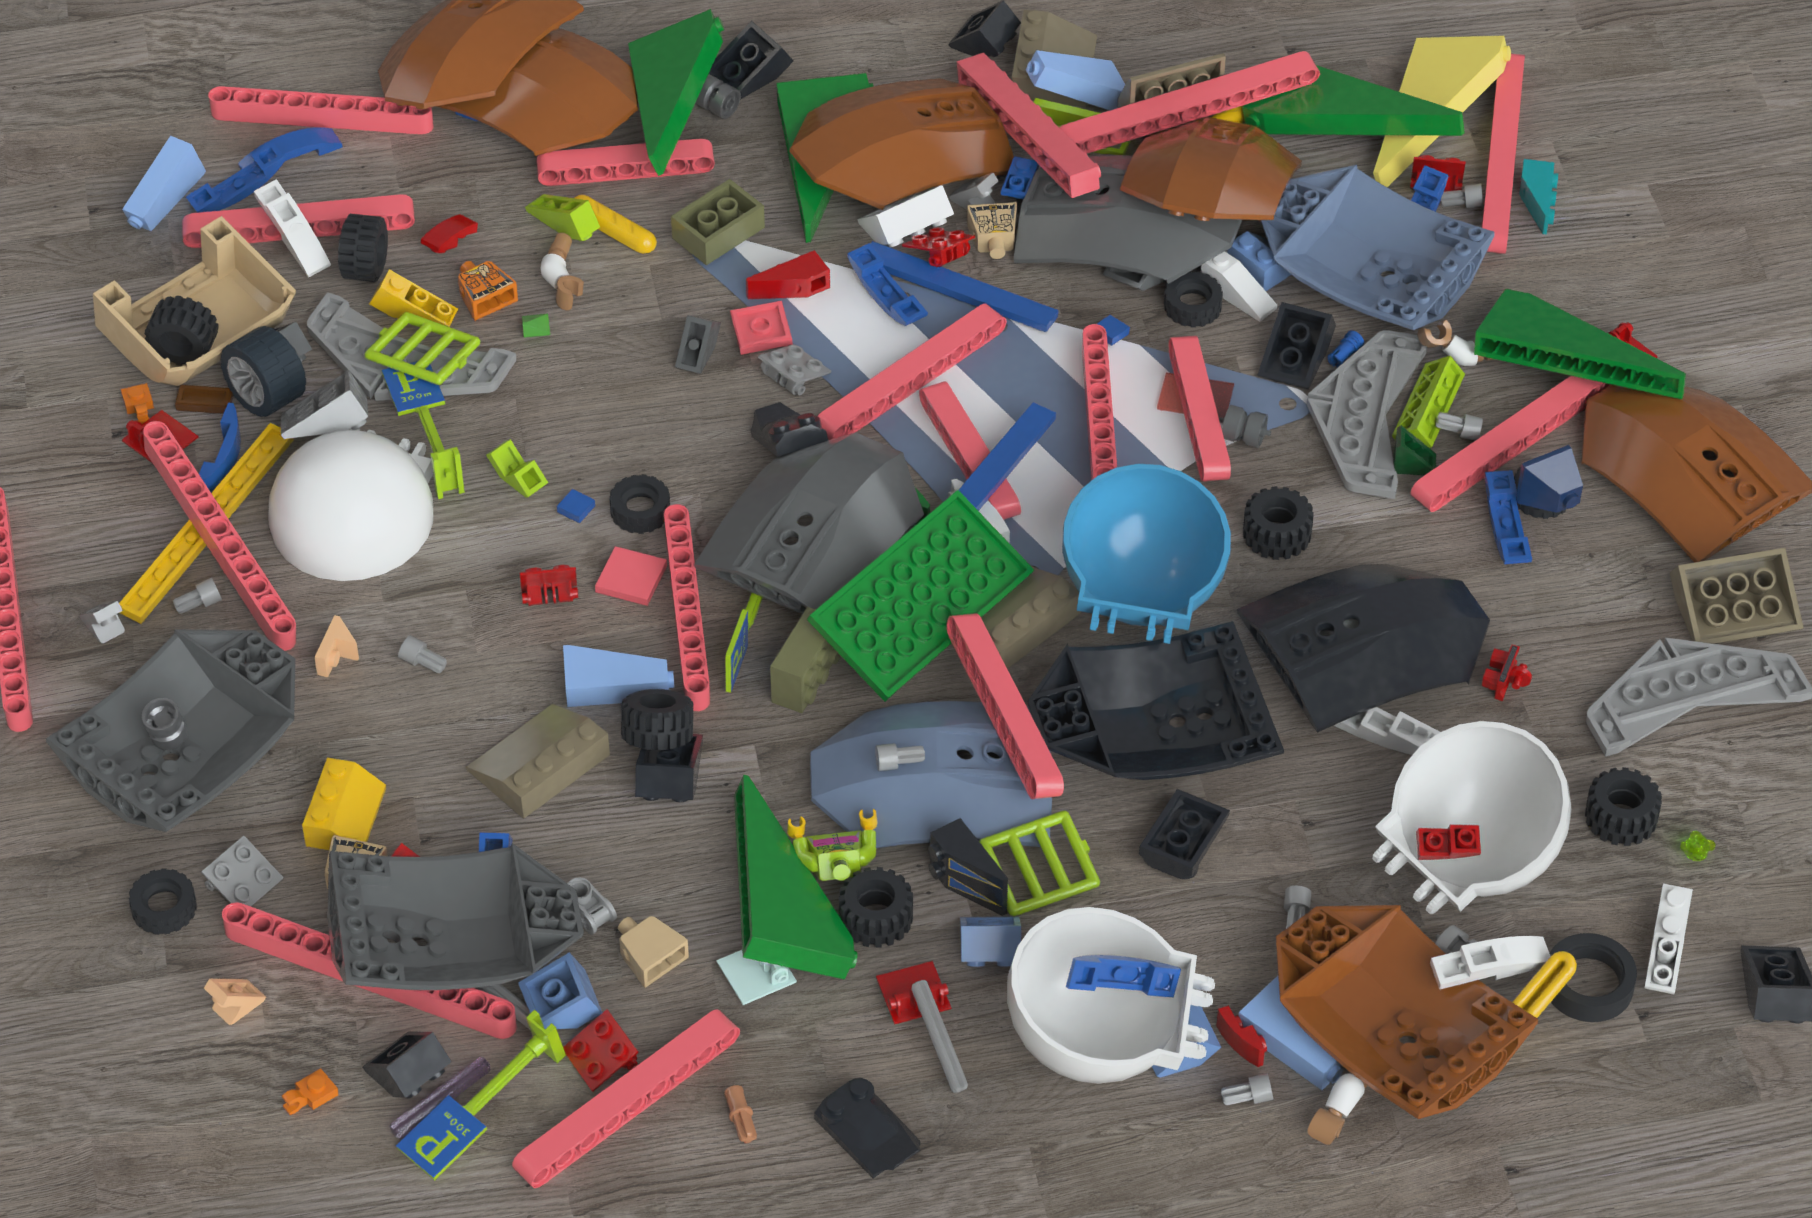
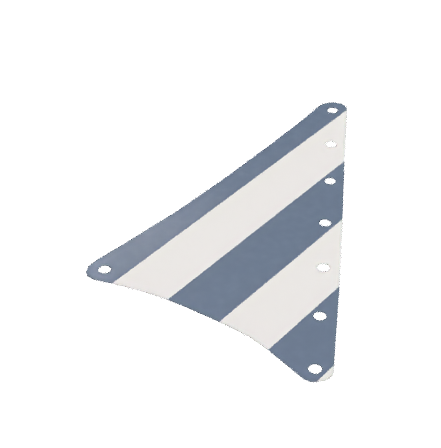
(995, 388)

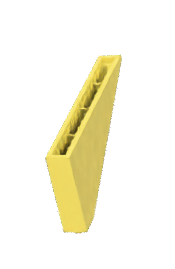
(1445, 73)

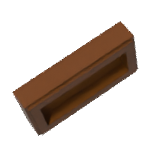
(203, 399)

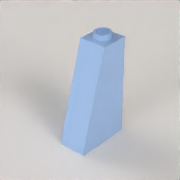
(1077, 77)
(164, 184)
(610, 676)
(1287, 1039)

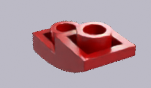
(446, 234)
(1449, 843)
(1242, 1040)

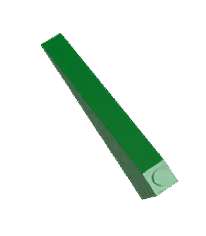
(669, 77)
(794, 103)
(1351, 107)
(1548, 338)
(781, 904)

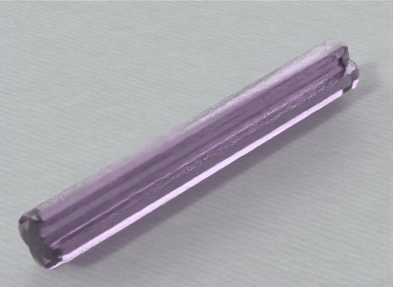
(452, 1087)

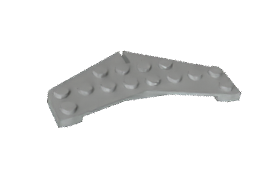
(349, 334)
(1353, 409)
(1695, 675)

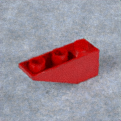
(791, 279)

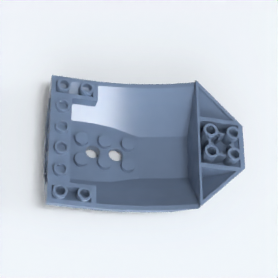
(1347, 229)
(928, 792)

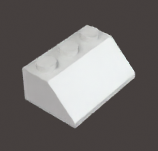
(907, 216)

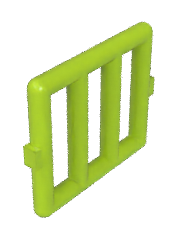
(419, 370)
(1065, 889)

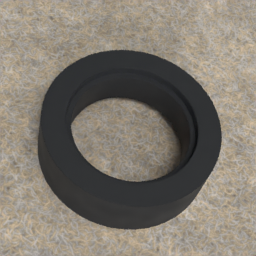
(1615, 956)

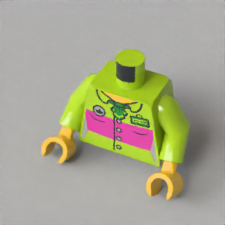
(836, 854)

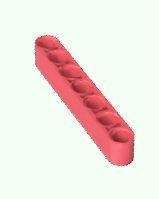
(621, 163)
(1199, 408)
(964, 441)

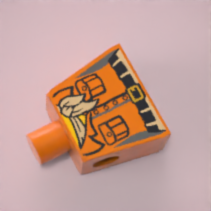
(485, 288)

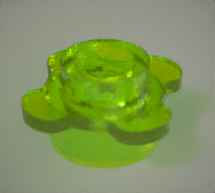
(1695, 852)

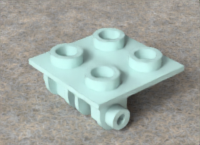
(754, 978)

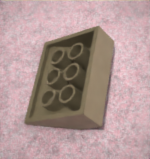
(1050, 34)
(1171, 79)
(1737, 597)
(1031, 614)
(541, 758)

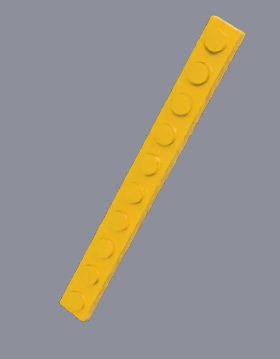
(188, 543)

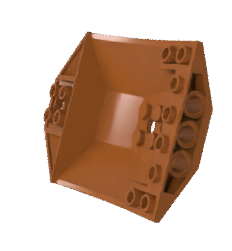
(466, 48)
(559, 95)
(884, 150)
(1211, 170)
(1654, 455)
(1367, 980)

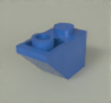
(1019, 177)

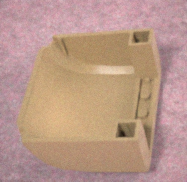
(229, 281)

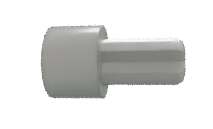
(1470, 197)
(1467, 426)
(204, 594)
(416, 651)
(889, 756)
(1296, 903)
(1256, 1089)

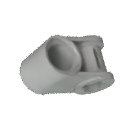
(594, 908)

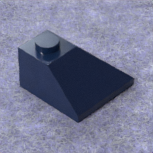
(1550, 481)

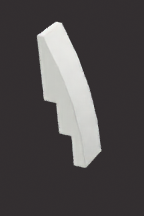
(1386, 730)

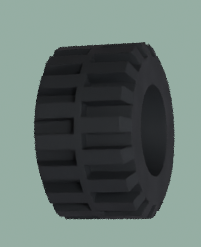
(363, 247)
(181, 329)
(1280, 507)
(657, 719)
(1627, 789)
(881, 888)

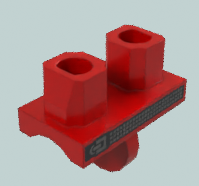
(1510, 672)

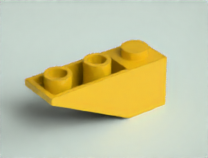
(398, 295)

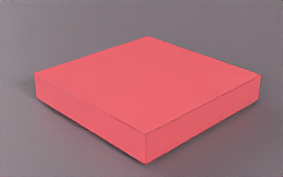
(761, 327)
(631, 576)

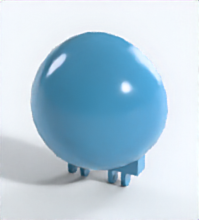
(1145, 547)

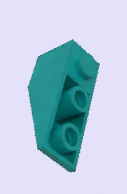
(1537, 193)

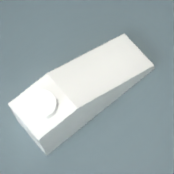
(1239, 286)

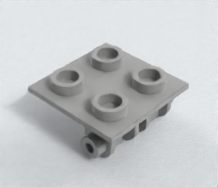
(792, 368)
(241, 874)

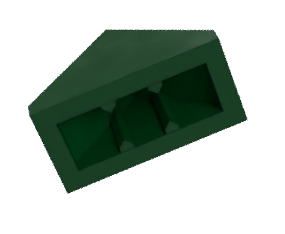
(1412, 455)

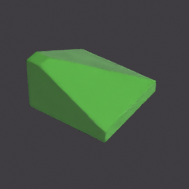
(535, 325)

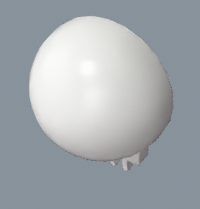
(351, 505)
(1487, 779)
(1108, 1030)

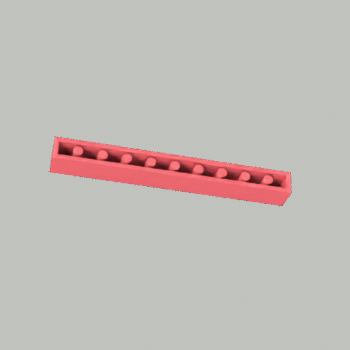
(1031, 126)

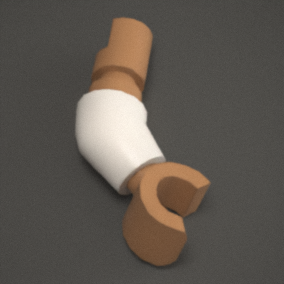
(555, 272)
(1454, 346)
(1341, 1101)

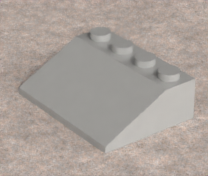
(329, 409)

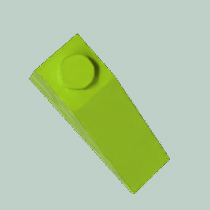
(565, 215)

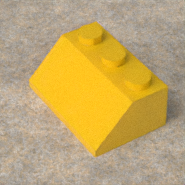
(342, 804)

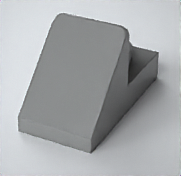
(975, 191)
(104, 621)

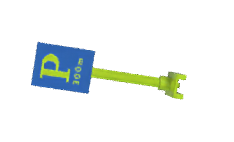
(418, 395)
(739, 641)
(452, 1127)

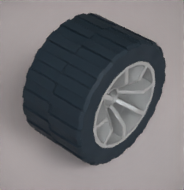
(263, 371)

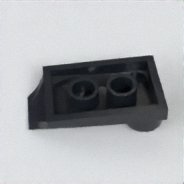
(785, 430)
(1182, 835)
(866, 1127)

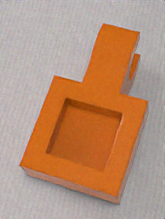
(138, 401)
(311, 1090)

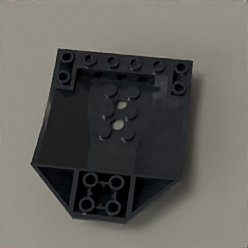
(1410, 637)
(1117, 702)

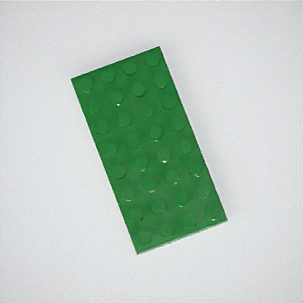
(898, 607)

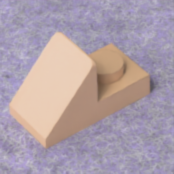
(335, 644)
(233, 998)

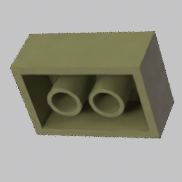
(718, 222)
(801, 666)

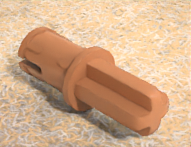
(740, 1113)

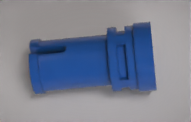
(1348, 346)

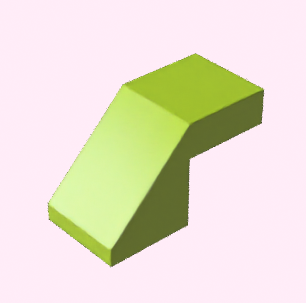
(511, 468)

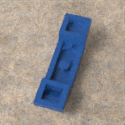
(301, 142)
(241, 184)
(1429, 188)
(883, 288)
(227, 457)
(1505, 517)
(1123, 973)

